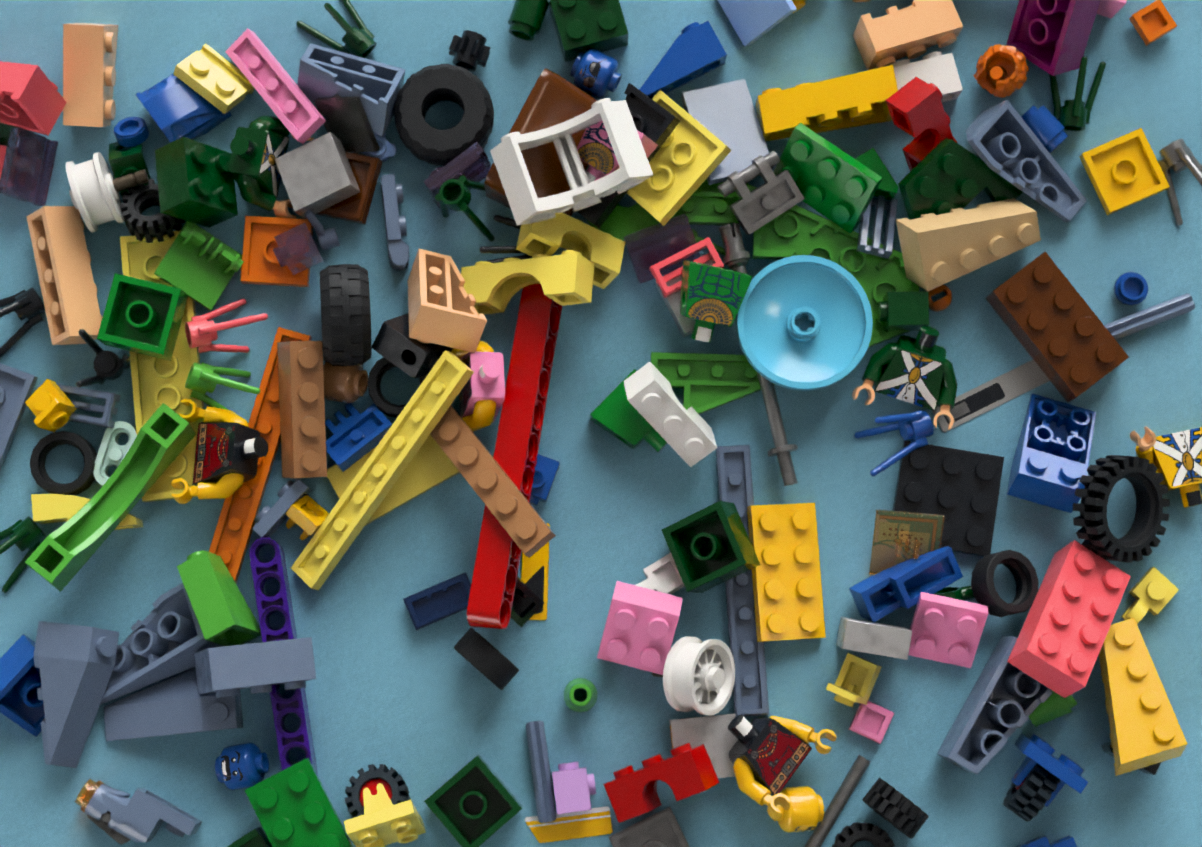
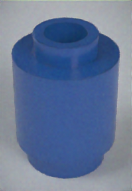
(1045, 127)

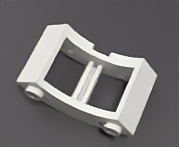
(624, 140)

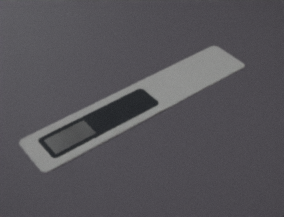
(993, 394)

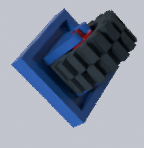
(1040, 777)

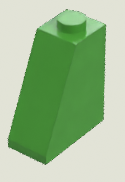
(217, 600)

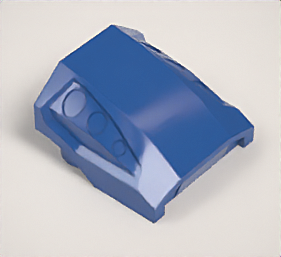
(180, 109)

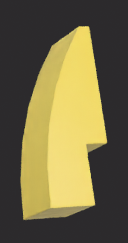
(61, 508)

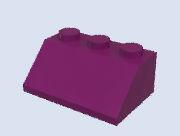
(1053, 32)

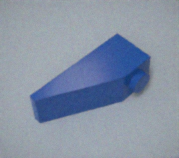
(689, 57)

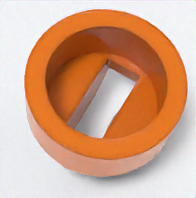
(942, 303)

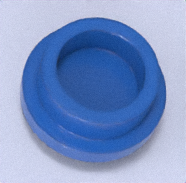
(1131, 288)

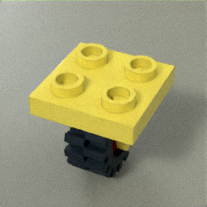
(381, 809)

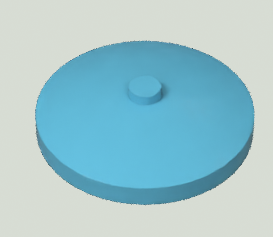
(804, 323)

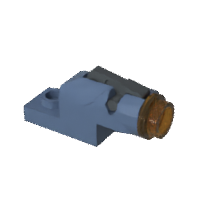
(135, 817)

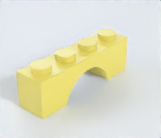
(563, 279)

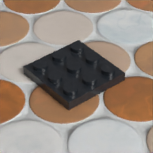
(955, 485)

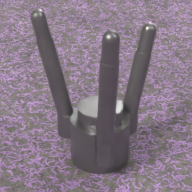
(1178, 157)

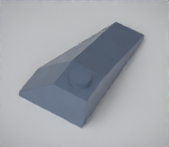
(1020, 158)
(158, 645)

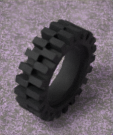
(1148, 508)

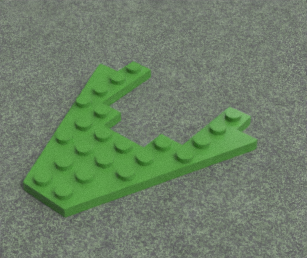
(723, 378)

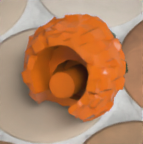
(1001, 70)

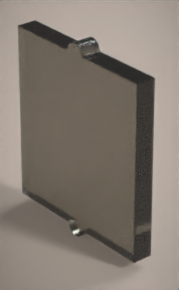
(348, 122)

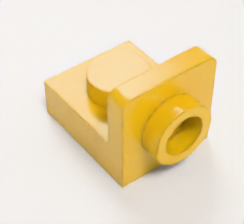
(50, 406)

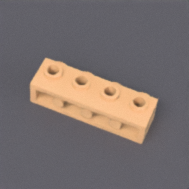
(64, 273)

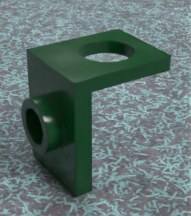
(126, 162)

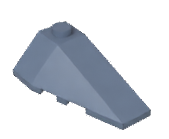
(74, 676)
(171, 709)

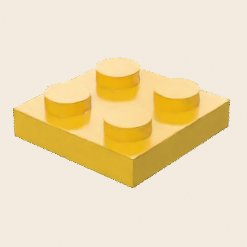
(1124, 171)

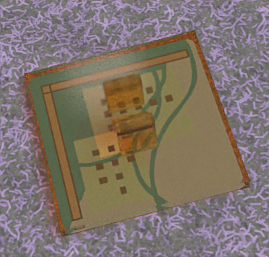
(902, 537)

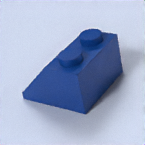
(19, 686)

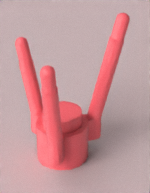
(202, 332)

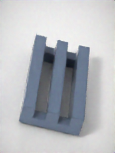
(880, 205)
(107, 410)

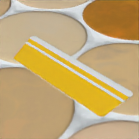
(572, 825)

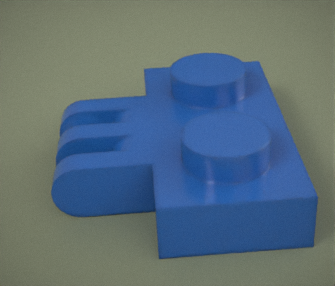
(355, 434)

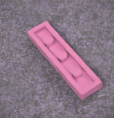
(275, 86)

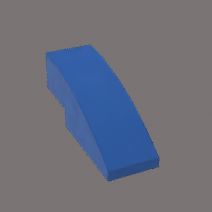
(903, 582)

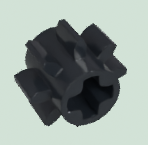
(469, 50)

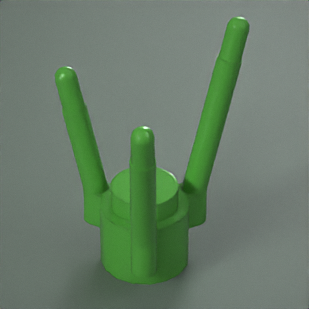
(205, 377)

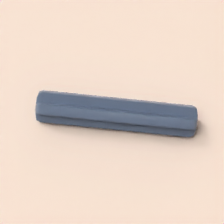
(1151, 316)
(541, 771)

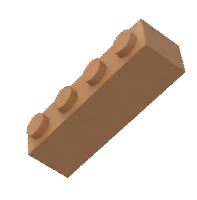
(302, 409)

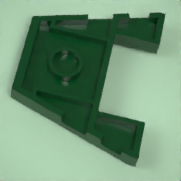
(951, 180)

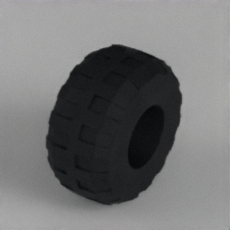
(439, 84)
(345, 315)

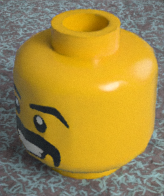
(804, 811)

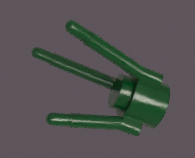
(357, 41)
(1073, 113)
(457, 197)
(24, 535)

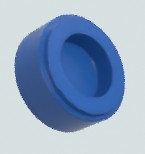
(131, 131)

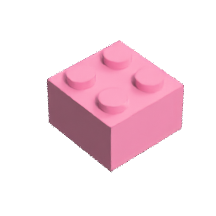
(640, 627)

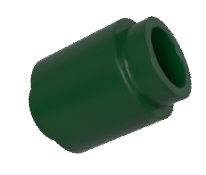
(527, 18)

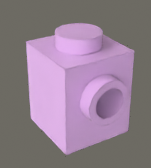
(572, 788)

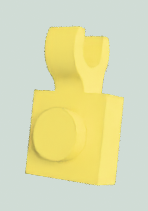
(1151, 595)

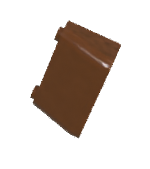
(548, 104)

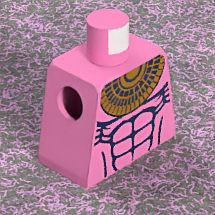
(598, 152)

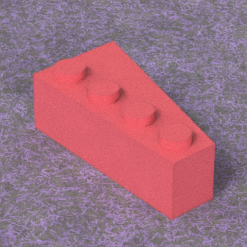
(28, 98)

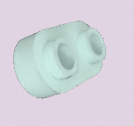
(110, 451)

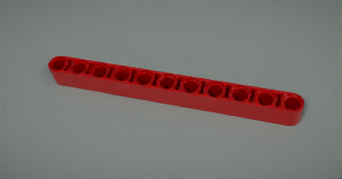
(516, 453)

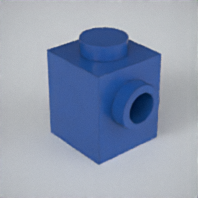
(543, 479)

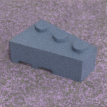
(332, 72)
(255, 667)

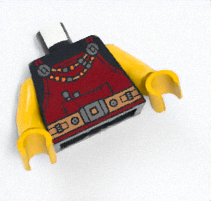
(224, 454)
(769, 756)

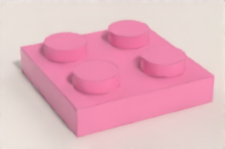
(947, 629)

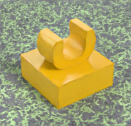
(306, 515)

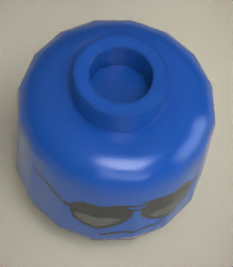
(595, 73)

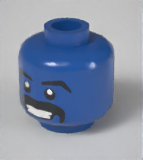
(241, 766)

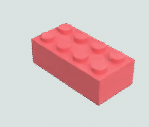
(1069, 619)

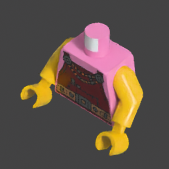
(485, 389)

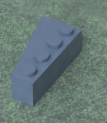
(992, 711)

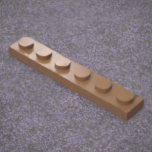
(491, 483)

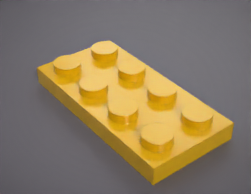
(789, 573)

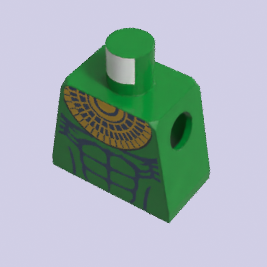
(711, 296)

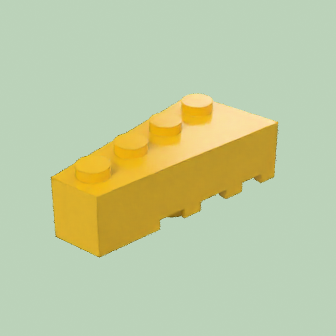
(827, 104)
(1136, 703)

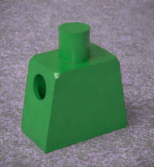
(624, 421)

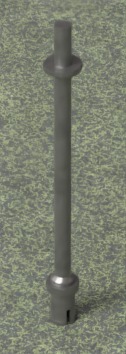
(737, 259)

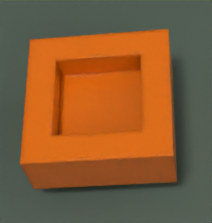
(1153, 22)

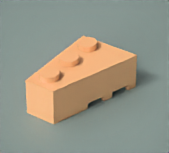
(906, 31)
(89, 74)
(439, 304)

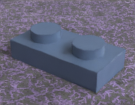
(271, 518)

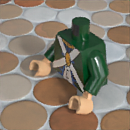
(254, 163)
(913, 373)

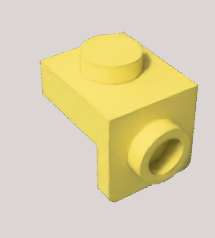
(854, 681)

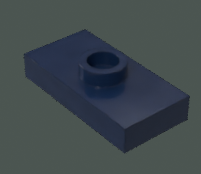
(439, 601)

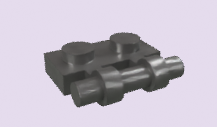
(765, 202)

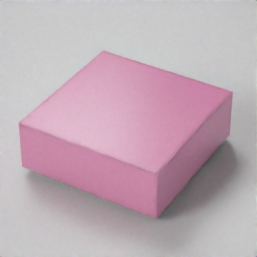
(871, 721)

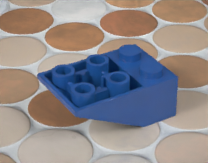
(1052, 453)

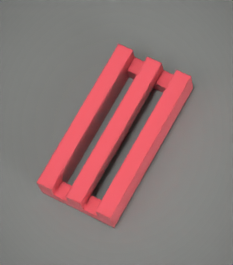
(662, 280)

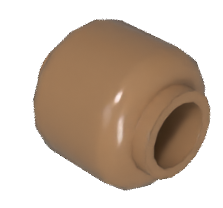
(344, 382)

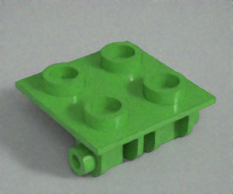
(199, 265)

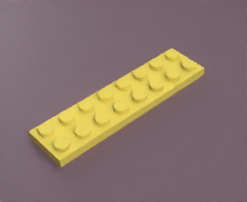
(158, 379)

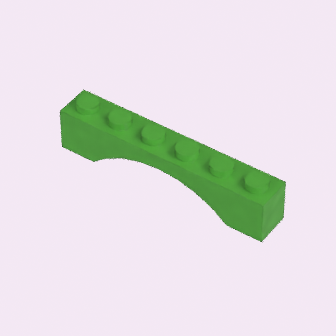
(78, 539)

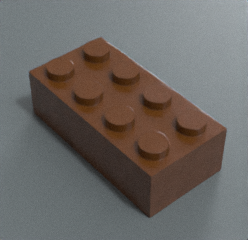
(1056, 327)

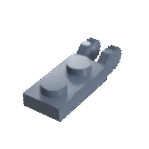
(394, 224)

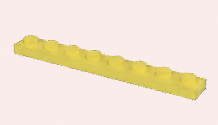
(382, 470)

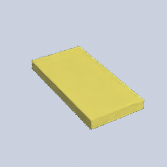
(424, 472)

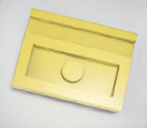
(214, 78)

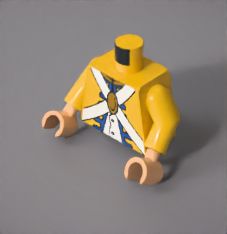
(1177, 458)

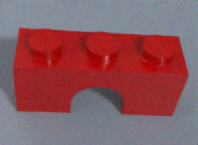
(920, 113)
(685, 772)

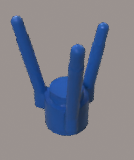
(912, 427)

